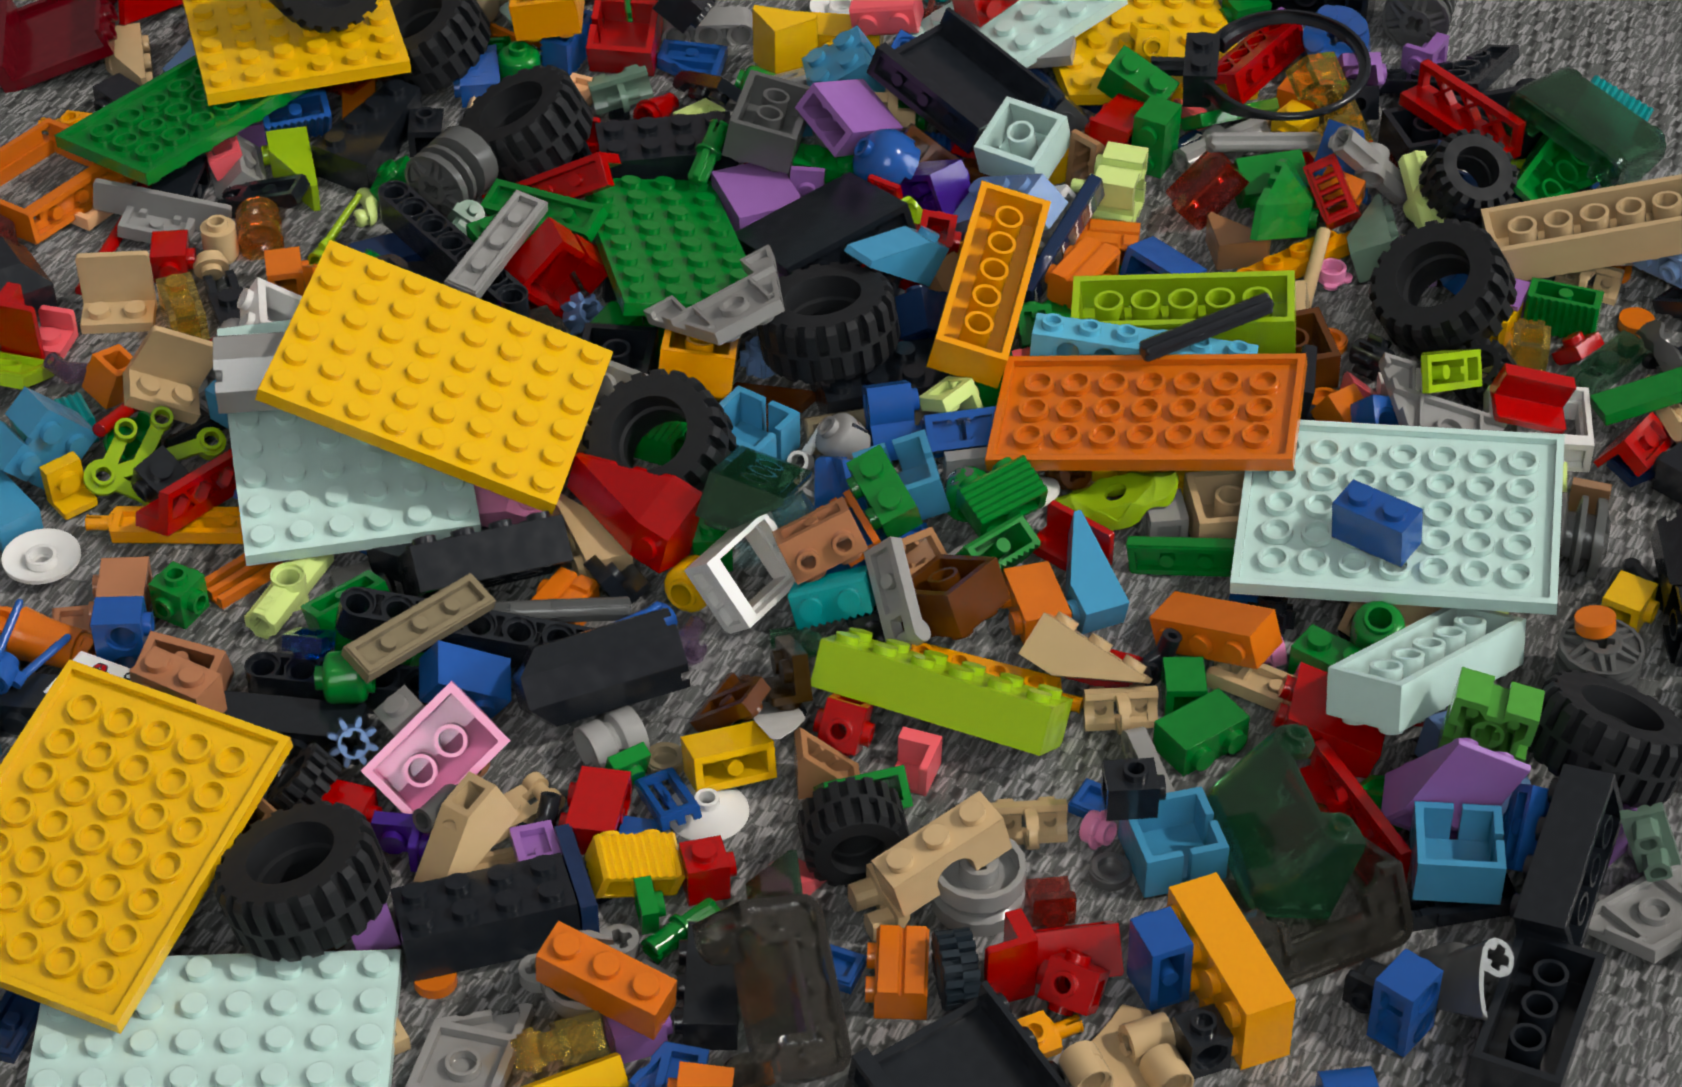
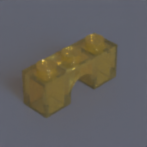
(1323, 82)

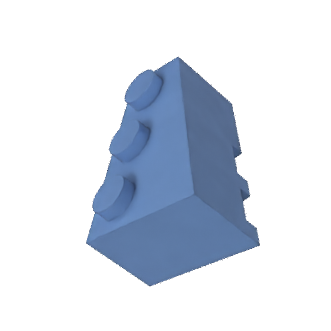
(1031, 184)

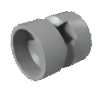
(600, 740)

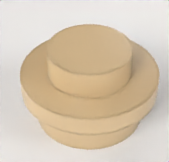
(211, 263)

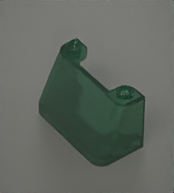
(1590, 126)
(1280, 844)

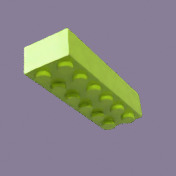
(1178, 298)
(942, 691)

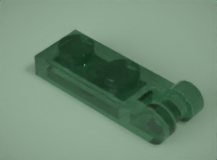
(1609, 363)

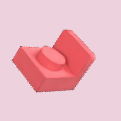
(57, 329)

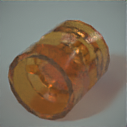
(258, 227)

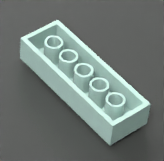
(1418, 667)

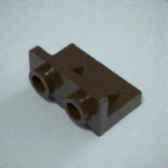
(794, 680)

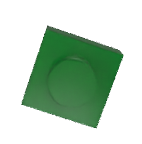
(632, 759)
(648, 905)

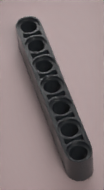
(441, 242)
(494, 632)

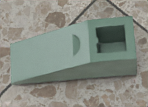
(1371, 237)

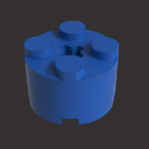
(1320, 41)

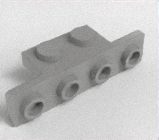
(152, 210)

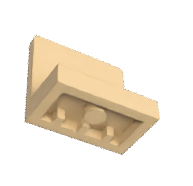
(116, 292)
(168, 373)

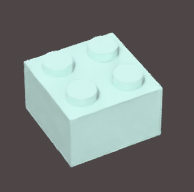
(1022, 140)

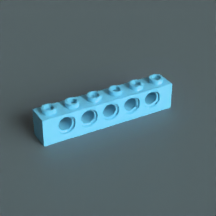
(1090, 336)

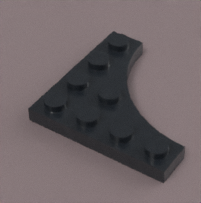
(1478, 70)

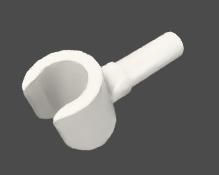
(806, 452)

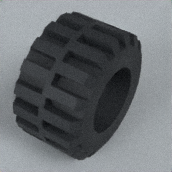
(1482, 160)
(849, 827)

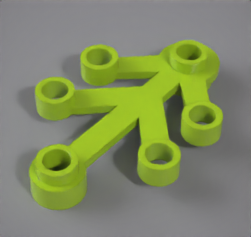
(119, 472)

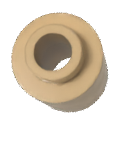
(221, 235)

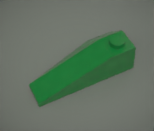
(1551, 172)
(1285, 206)

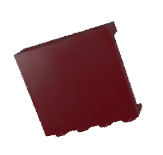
(53, 38)

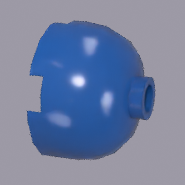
(886, 155)

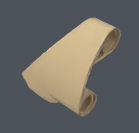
(1128, 1052)

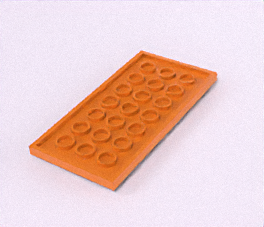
(1150, 414)

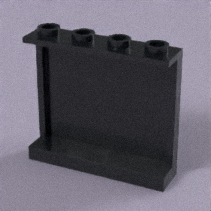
(955, 78)
(824, 222)
(966, 1048)

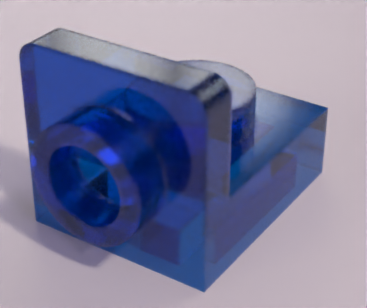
(309, 642)

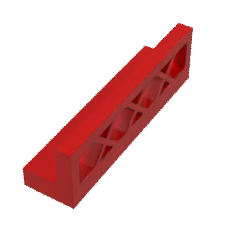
(1259, 59)
(1448, 116)
(578, 177)
(190, 496)
(1344, 794)

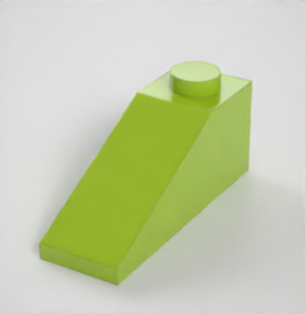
(291, 154)
(1450, 370)

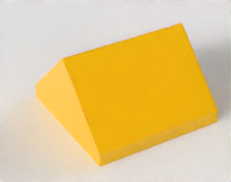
(782, 38)

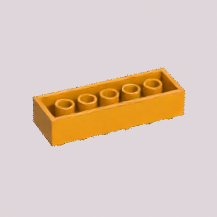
(989, 284)

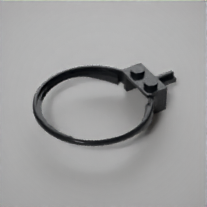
(1202, 56)

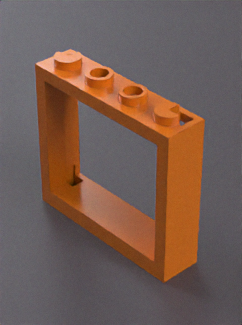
(61, 204)

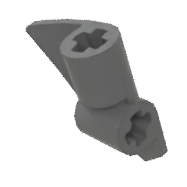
(1466, 971)

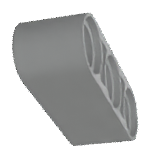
(724, 28)

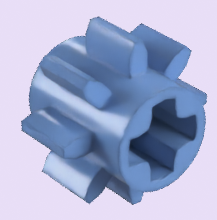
(580, 311)
(753, 360)
(358, 751)

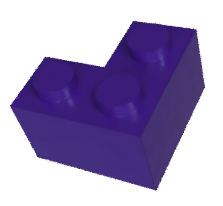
(938, 185)

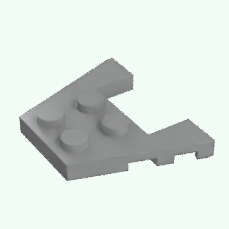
(729, 311)
(1425, 410)
(1642, 917)

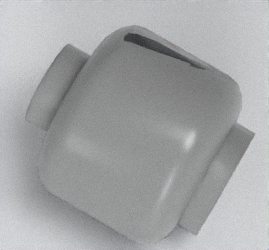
(841, 436)

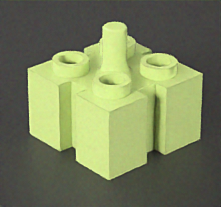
(1123, 179)

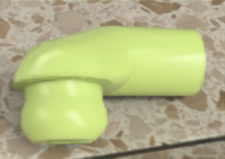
(369, 213)

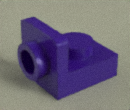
(398, 834)

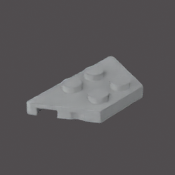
(470, 1050)

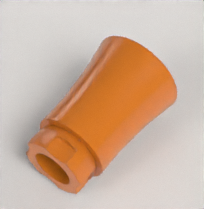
(37, 632)

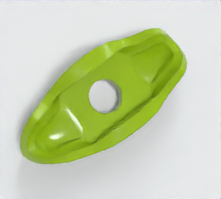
(1140, 494)

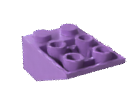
(1451, 774)

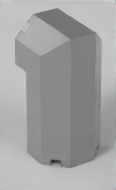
(240, 368)

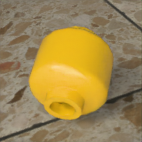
(680, 588)

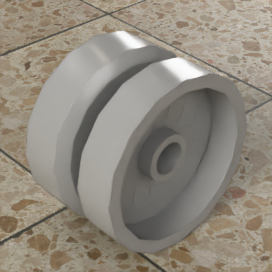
(981, 896)

